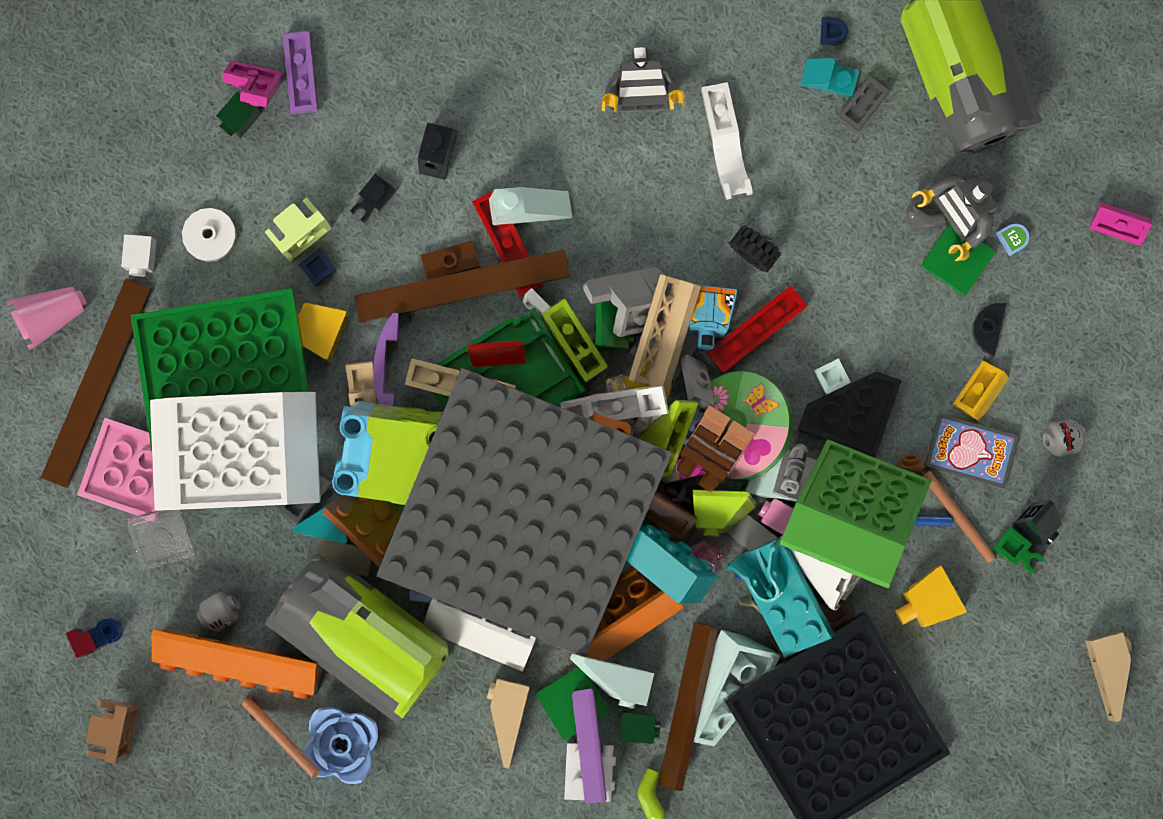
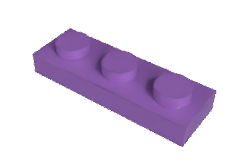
(300, 72)

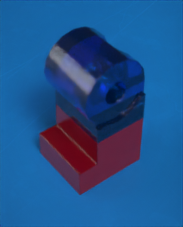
(104, 634)

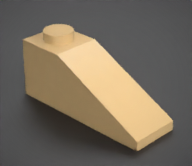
(1111, 667)
(507, 712)

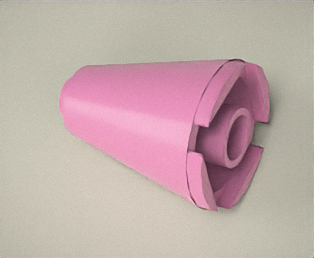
(46, 313)

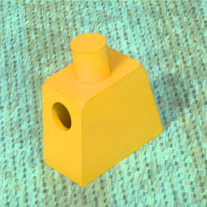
(321, 329)
(931, 600)

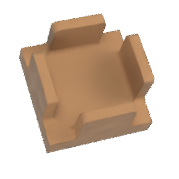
(112, 731)

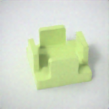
(298, 230)

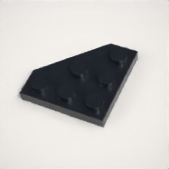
(853, 413)

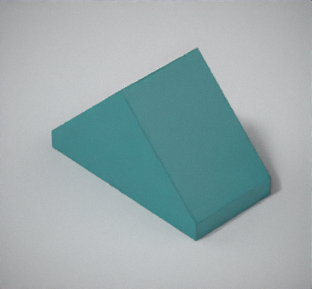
(321, 527)

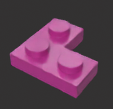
(257, 82)

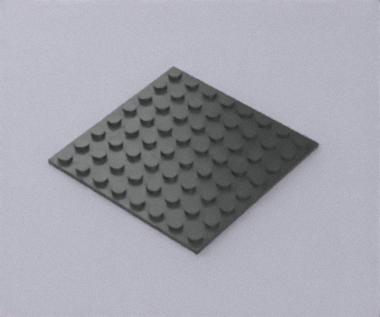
(523, 512)

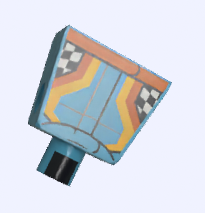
(711, 315)

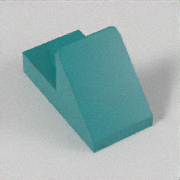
(828, 77)

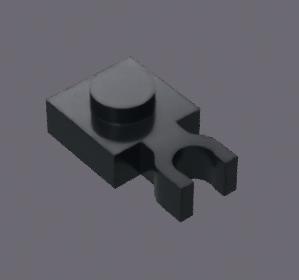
(375, 194)

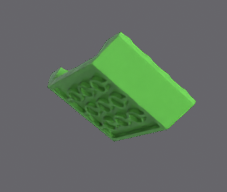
(856, 513)

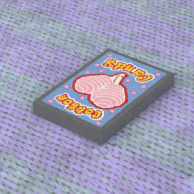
(971, 451)

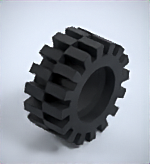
(755, 248)

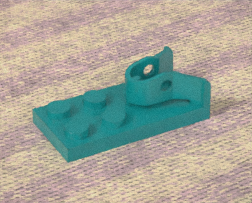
(783, 596)

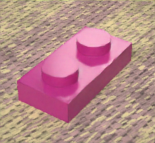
(1120, 223)

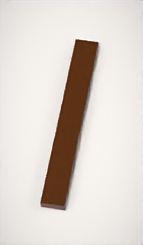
(462, 286)
(95, 384)

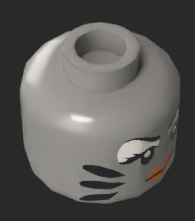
(218, 611)

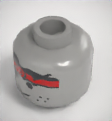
(1064, 437)

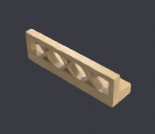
(668, 333)

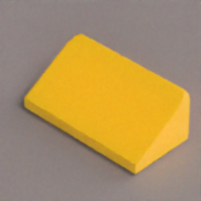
(981, 390)

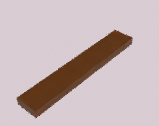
(688, 706)

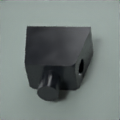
(437, 150)

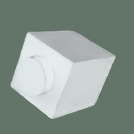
(138, 254)

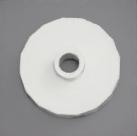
(219, 244)

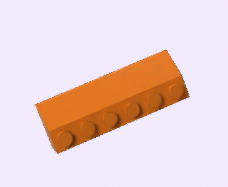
(235, 661)

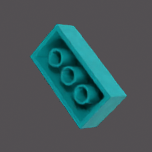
(671, 565)

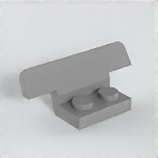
(630, 293)

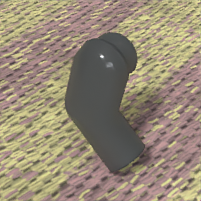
(922, 220)

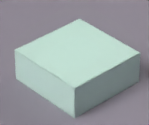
(832, 376)

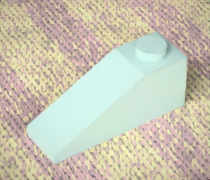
(528, 205)
(617, 681)

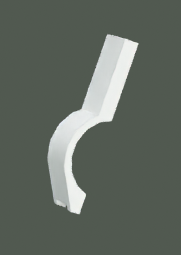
(725, 140)

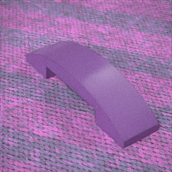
(389, 334)

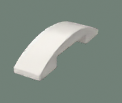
(622, 404)

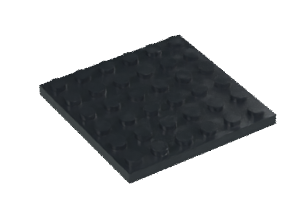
(837, 724)

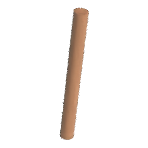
(960, 518)
(289, 746)

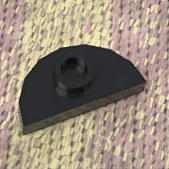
(988, 326)

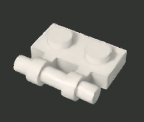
(573, 777)

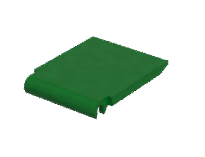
(546, 368)

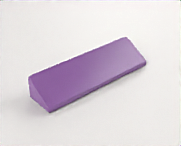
(589, 746)

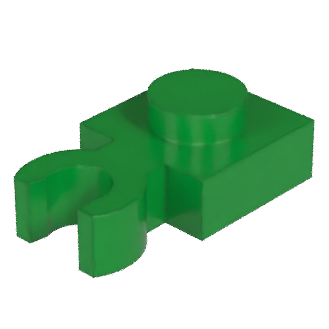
(1014, 548)

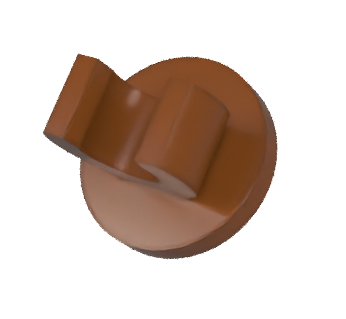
(912, 464)

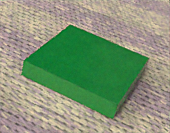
(956, 274)
(558, 701)

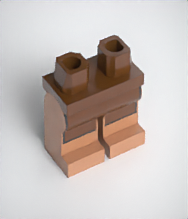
(710, 457)

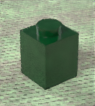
(237, 116)
(639, 727)

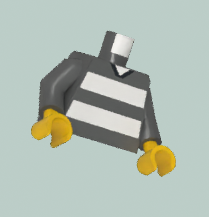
(642, 86)
(966, 207)

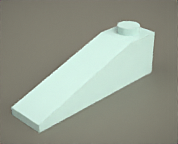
(733, 665)

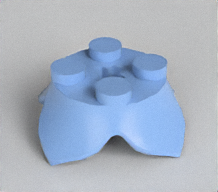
(359, 731)

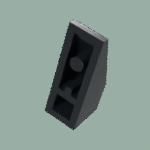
(1040, 522)

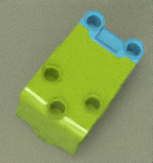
(382, 450)

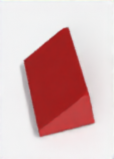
(497, 353)

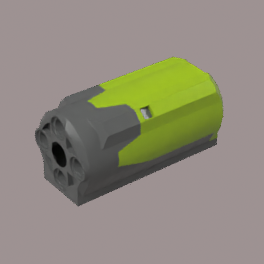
(970, 71)
(359, 636)

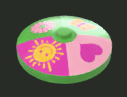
(761, 409)

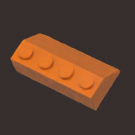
(630, 613)

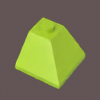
(720, 510)

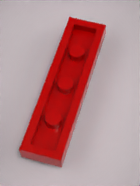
(504, 238)
(756, 329)

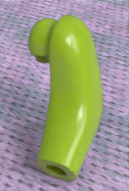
(647, 795)

